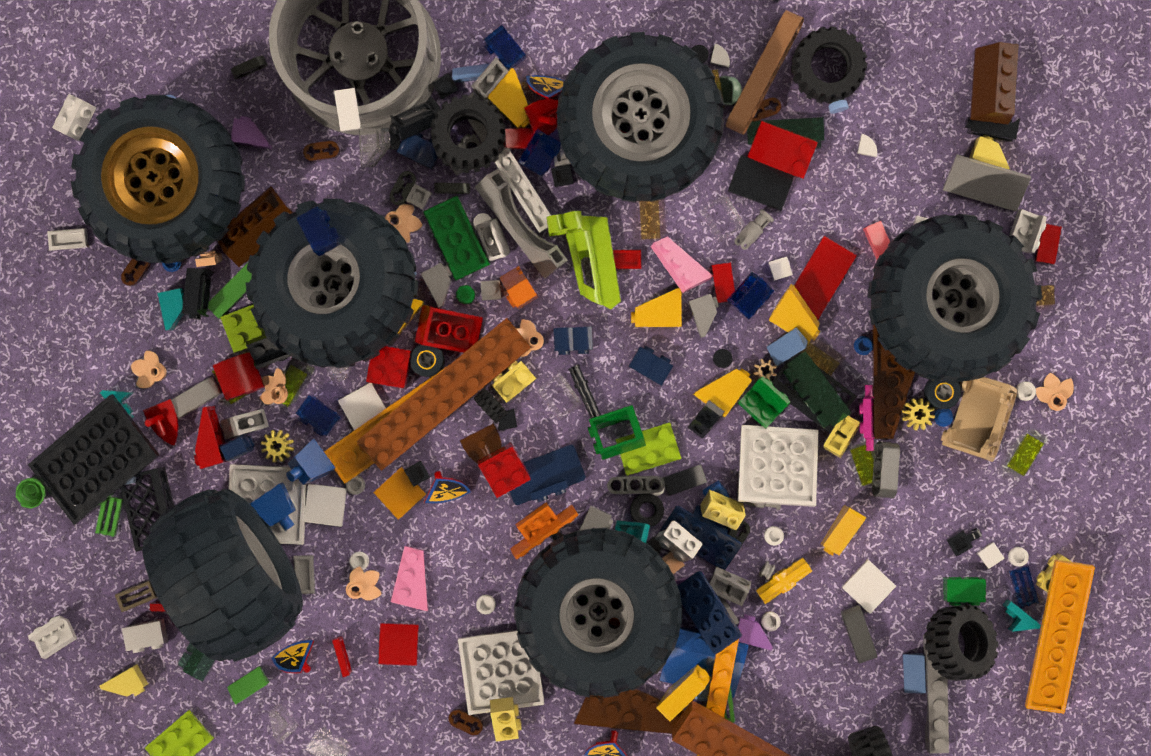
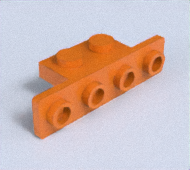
(539, 526)

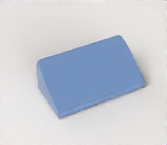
(468, 73)
(787, 346)
(914, 673)

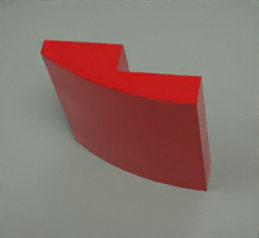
(238, 376)
(398, 644)

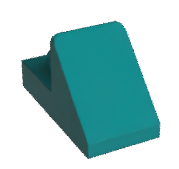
(120, 396)
(639, 530)
(1023, 620)

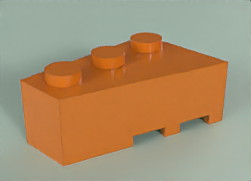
(518, 288)

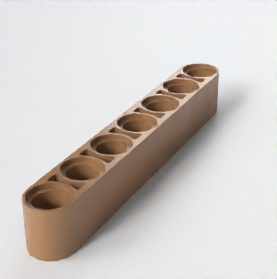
(764, 72)

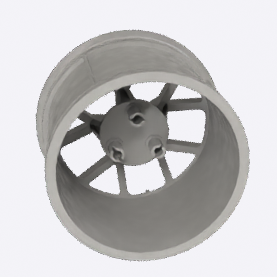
(358, 54)

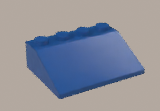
(693, 650)

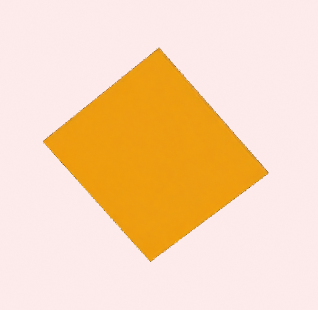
(399, 494)

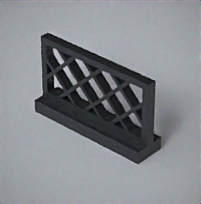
(799, 403)
(163, 501)

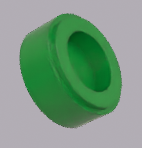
(465, 294)

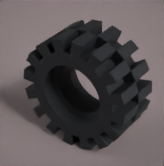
(490, 405)

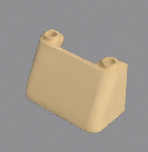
(981, 418)

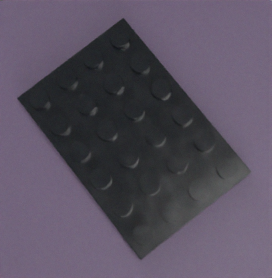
(93, 459)

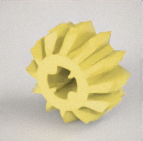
(915, 408)
(279, 439)

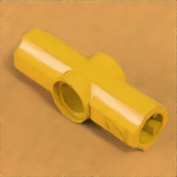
(784, 580)

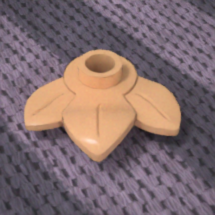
(406, 221)
(528, 330)
(145, 370)
(275, 388)
(1054, 388)
(365, 582)

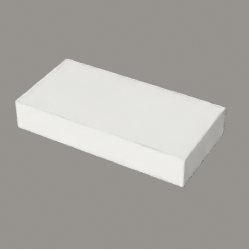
(347, 109)
(68, 239)

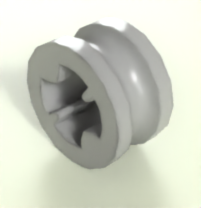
(767, 570)

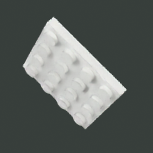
(778, 465)
(255, 480)
(496, 669)

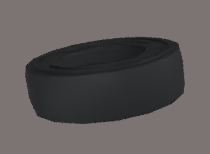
(647, 498)

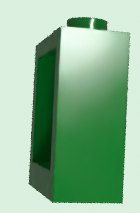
(612, 418)

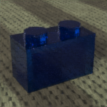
(504, 48)
(540, 153)
(318, 230)
(750, 295)
(318, 415)

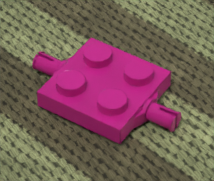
(866, 409)

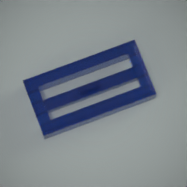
(1031, 585)

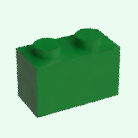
(964, 590)

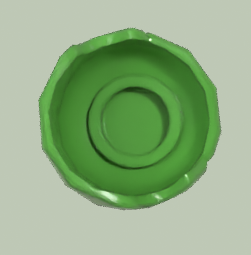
(30, 493)

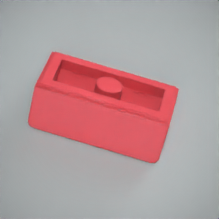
(877, 238)

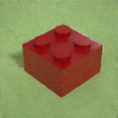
(390, 367)
(504, 470)

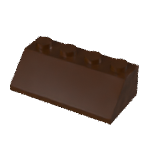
(994, 83)
(250, 223)

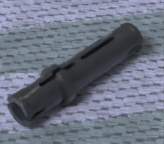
(584, 391)

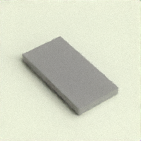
(986, 182)

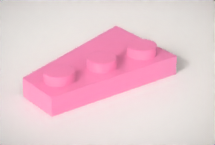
(680, 265)
(411, 581)

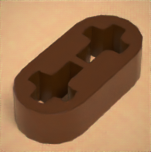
(768, 113)
(322, 155)
(137, 275)
(463, 725)

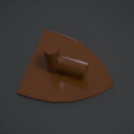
(482, 443)

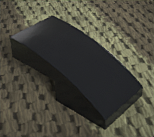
(705, 419)
(684, 479)

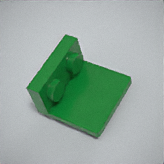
(764, 402)

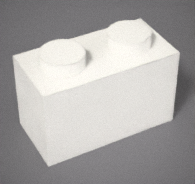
(145, 635)

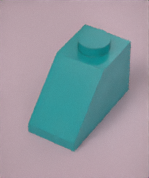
(171, 307)

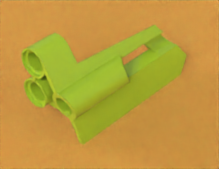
(589, 238)

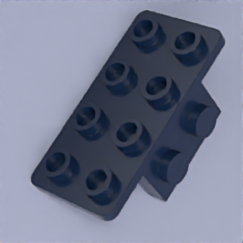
(549, 475)
(716, 546)
(708, 612)

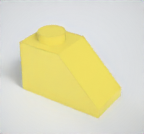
(989, 152)
(127, 682)

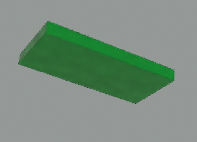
(456, 238)

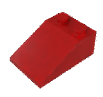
(782, 149)
(447, 329)
(209, 440)

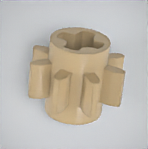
(759, 372)

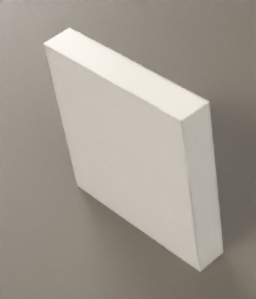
(362, 405)
(325, 505)
(868, 586)

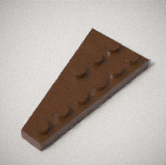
(889, 389)
(627, 711)

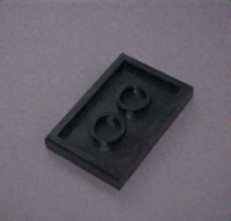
(760, 183)

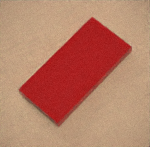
(823, 274)

